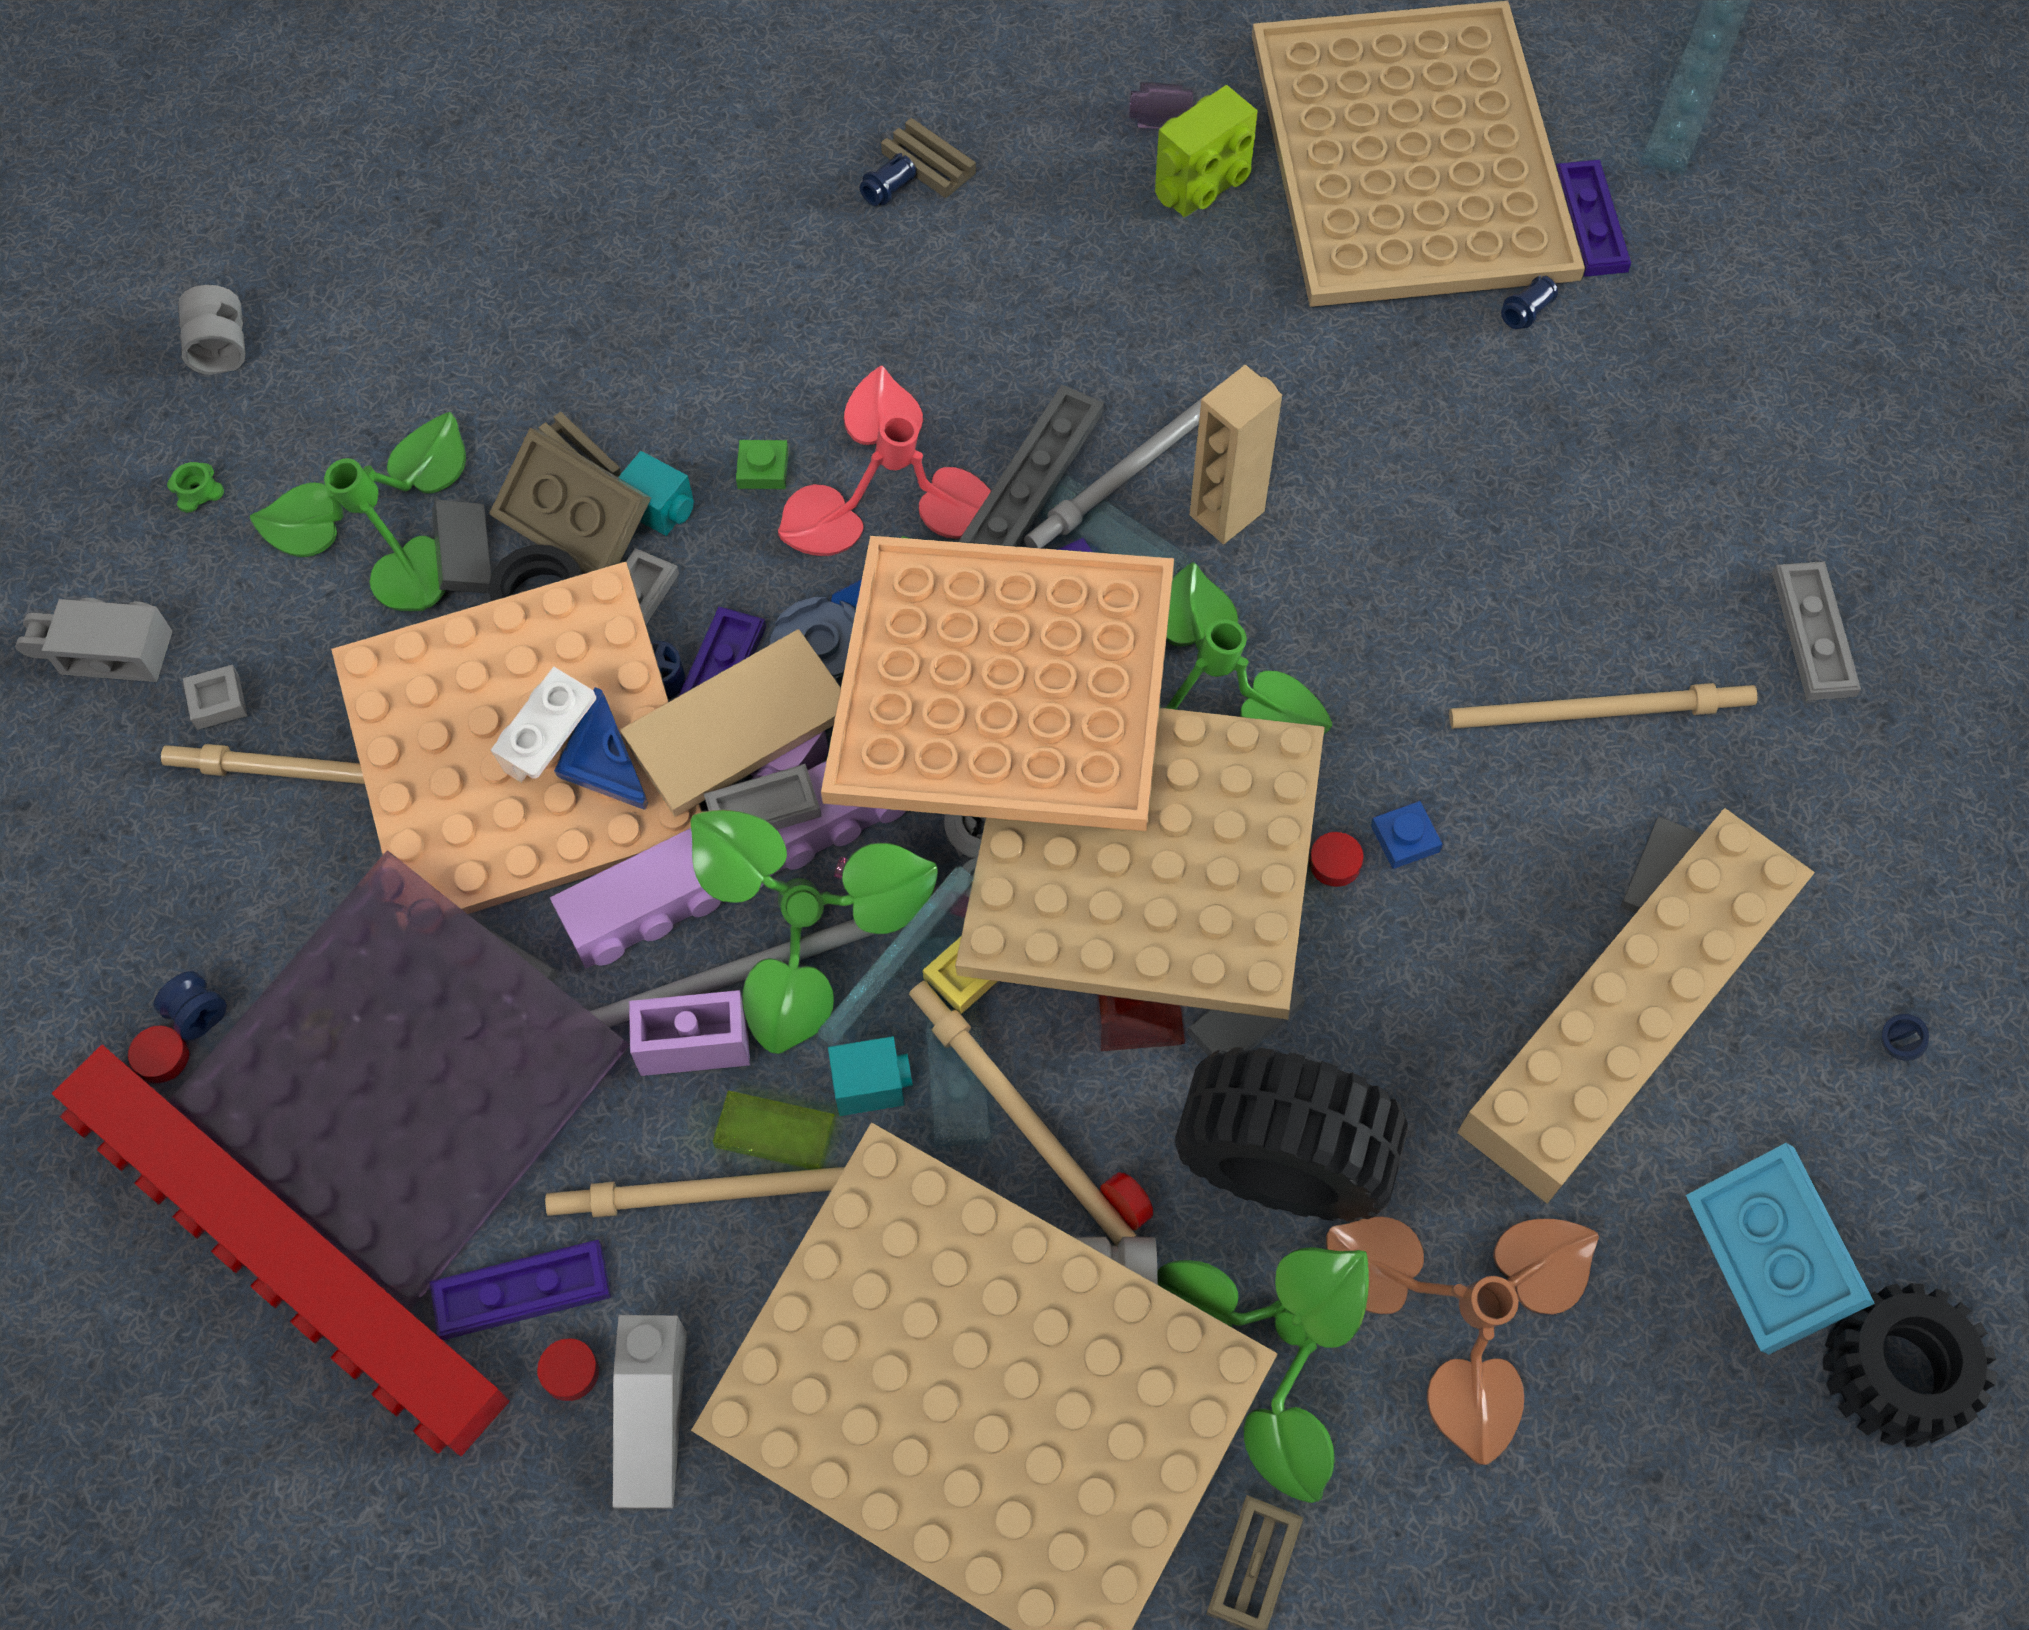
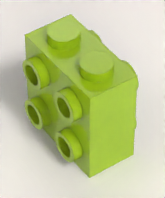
(1205, 151)

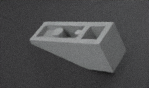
(647, 1410)

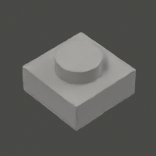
(214, 697)

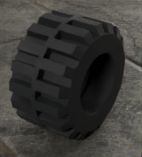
(1946, 1340)

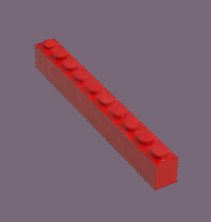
(283, 1251)

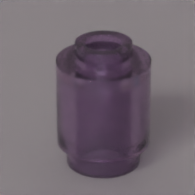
(1158, 103)

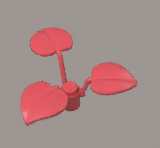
(889, 416)

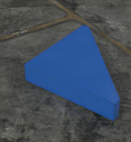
(599, 758)

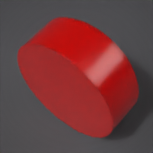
(1336, 859)
(158, 1054)
(1128, 1199)
(568, 1369)

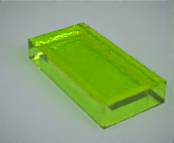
(774, 1130)

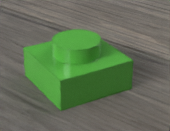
(762, 464)

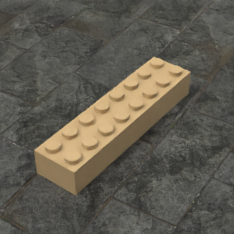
(1634, 1005)

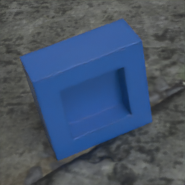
(1406, 835)

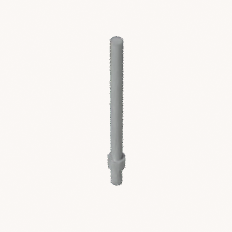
(1069, 514)

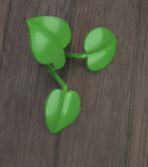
(305, 515)
(1209, 619)
(740, 851)
(1320, 1304)

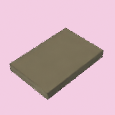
(569, 503)

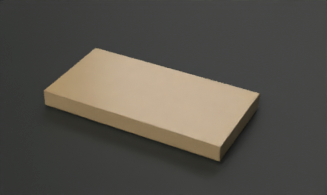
(735, 722)

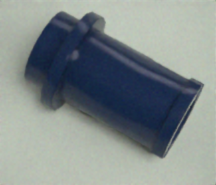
(881, 184)
(1521, 309)

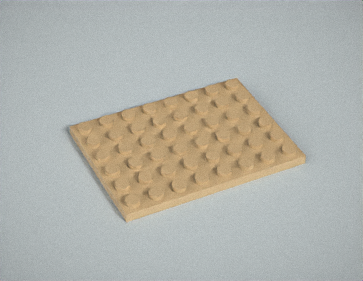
(1413, 154)
(985, 1395)

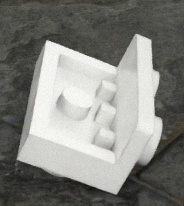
(542, 725)

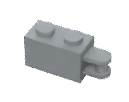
(99, 639)

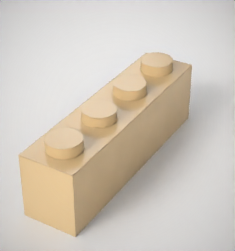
(1234, 453)

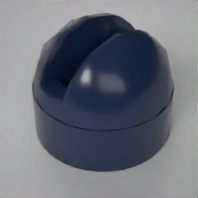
(1901, 1027)

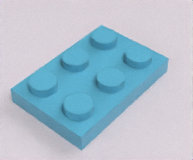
(1779, 1249)

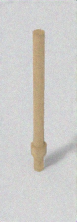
(1699, 699)
(219, 759)
(954, 1031)
(606, 1198)

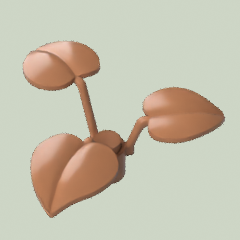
(1546, 1272)

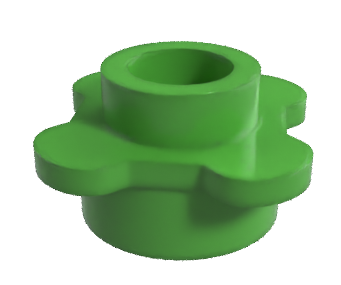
(189, 476)

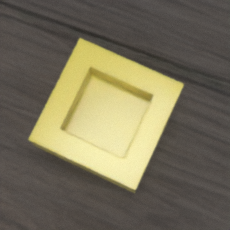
(956, 990)

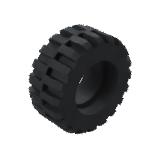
(1292, 1134)

